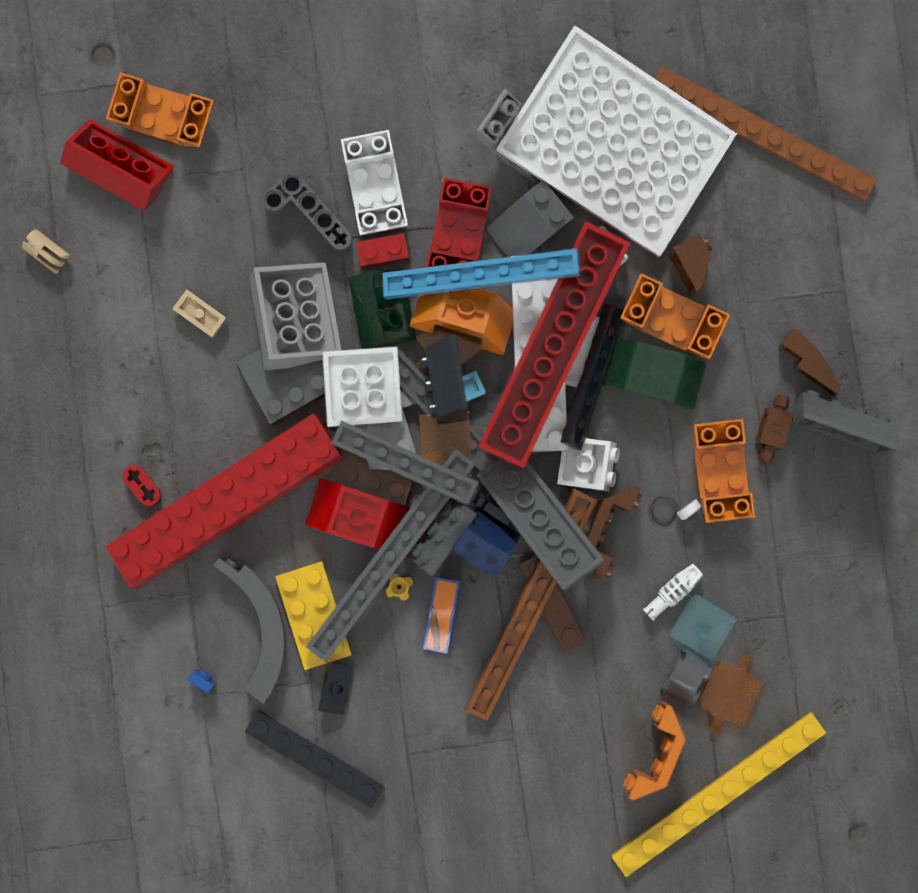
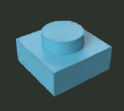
(473, 386)

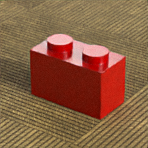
(382, 251)

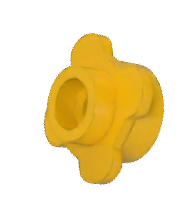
(402, 593)

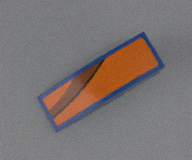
(441, 614)

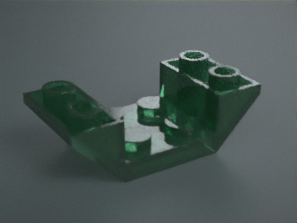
(655, 373)

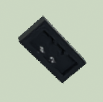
(335, 688)

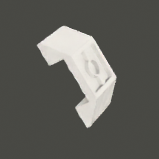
(374, 182)

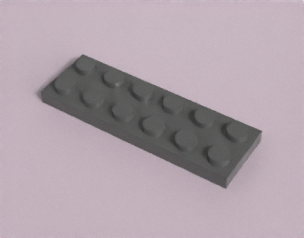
(541, 521)

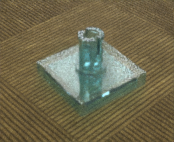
(702, 626)

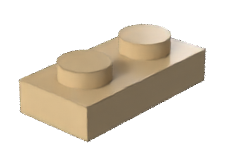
(199, 313)

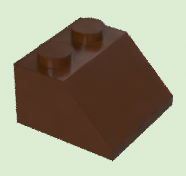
(691, 262)

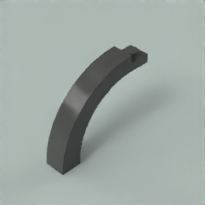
(272, 627)

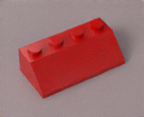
(116, 164)

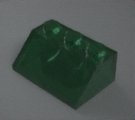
(378, 319)

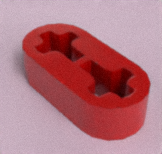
(146, 481)

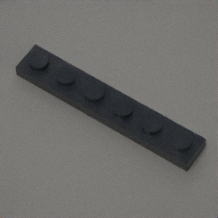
(592, 377)
(314, 758)

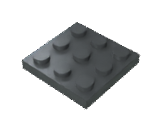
(441, 536)

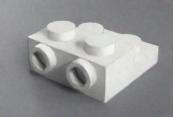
(589, 467)

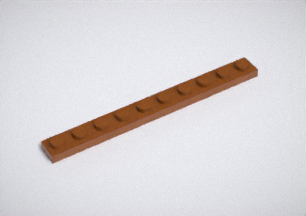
(772, 137)
(521, 622)

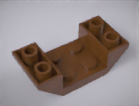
(623, 500)

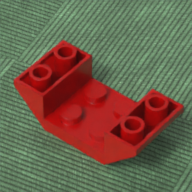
(459, 223)
(354, 514)

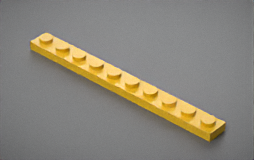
(718, 794)

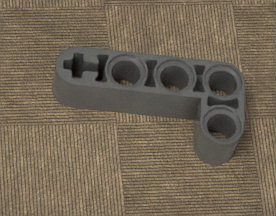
(313, 215)

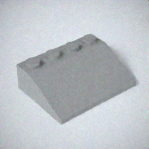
(294, 314)

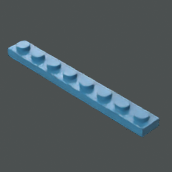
(481, 274)

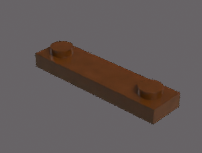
(557, 613)

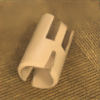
(45, 251)

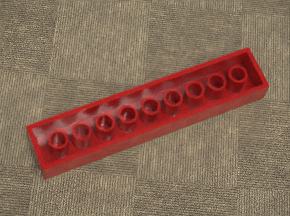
(553, 348)
(224, 502)

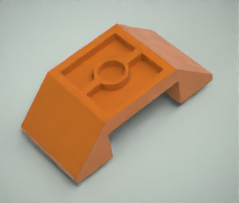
(159, 112)
(469, 312)
(674, 318)
(722, 471)
(640, 784)

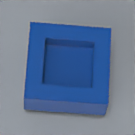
(202, 680)

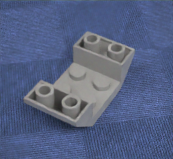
(497, 124)

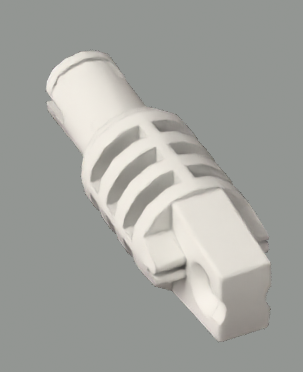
(674, 591)

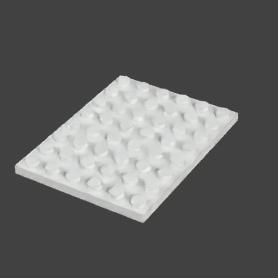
(616, 141)

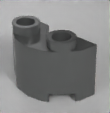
(686, 676)

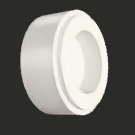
(689, 509)

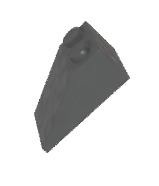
(530, 222)

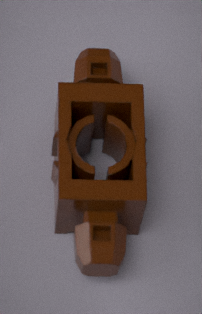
(774, 428)

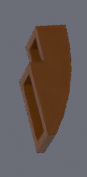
(810, 361)

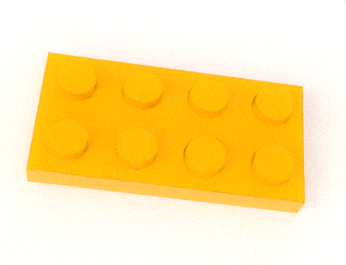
(308, 605)

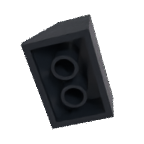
(445, 381)

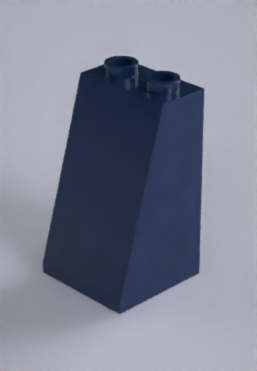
(487, 543)

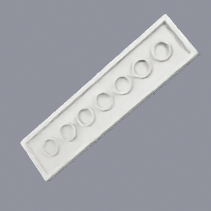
(527, 305)

